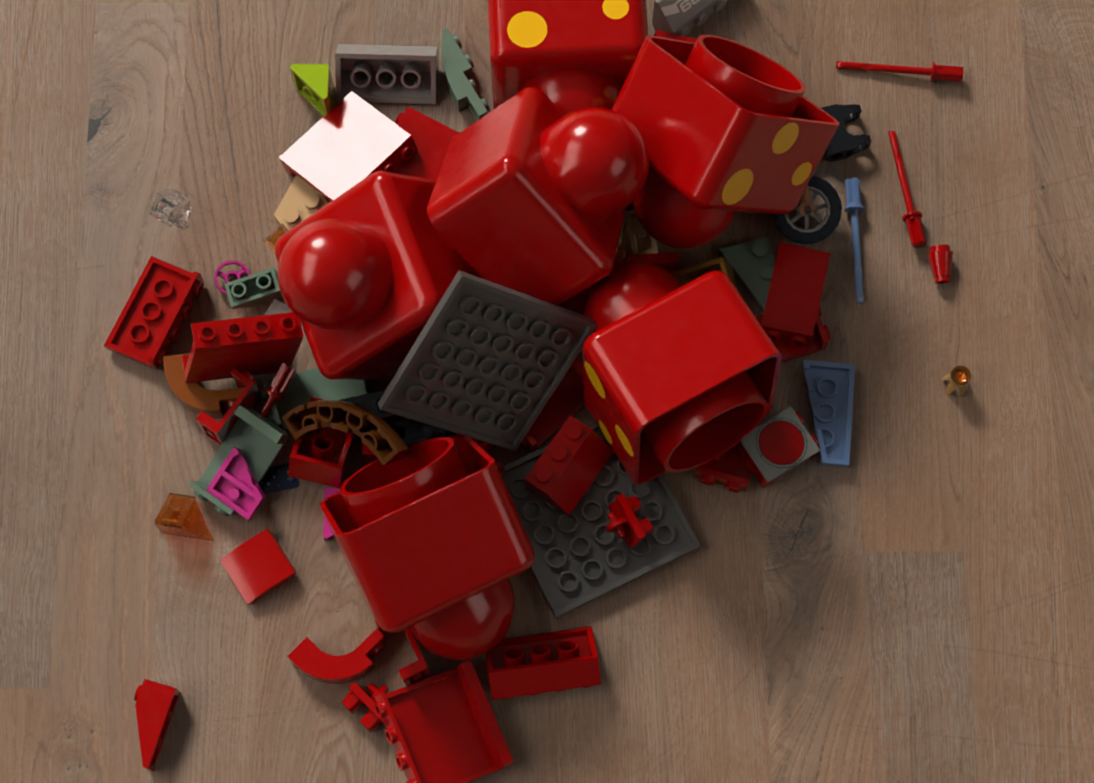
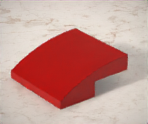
(258, 566)

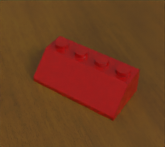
(543, 663)

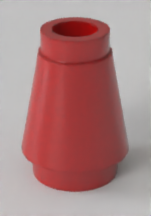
(940, 262)

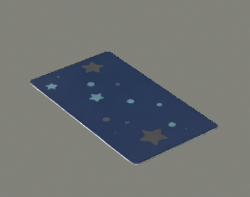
(277, 479)

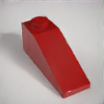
(154, 713)

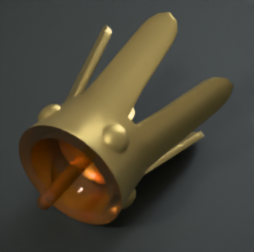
(959, 377)

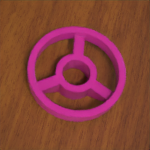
(232, 273)

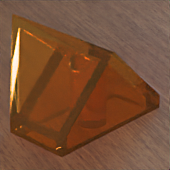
(182, 518)

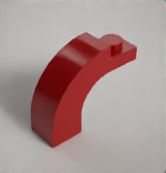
(337, 669)

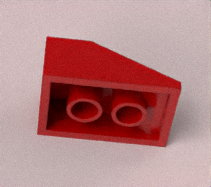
(322, 456)

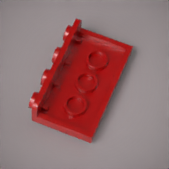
(154, 313)

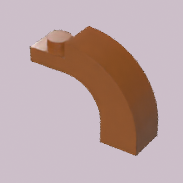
(193, 395)

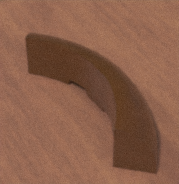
(348, 417)

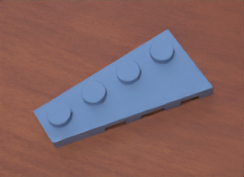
(831, 405)

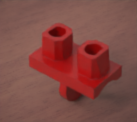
(625, 522)
(358, 697)

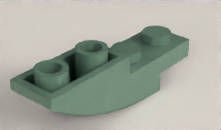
(459, 77)
(254, 289)

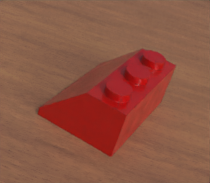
(568, 465)

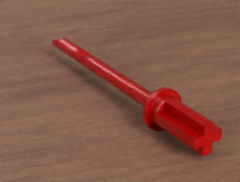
(936, 72)
(913, 217)
(278, 387)

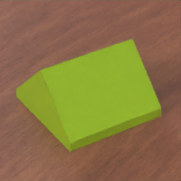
(315, 85)

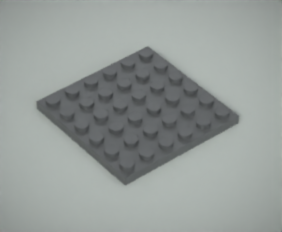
(486, 362)
(575, 553)

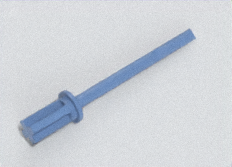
(854, 206)

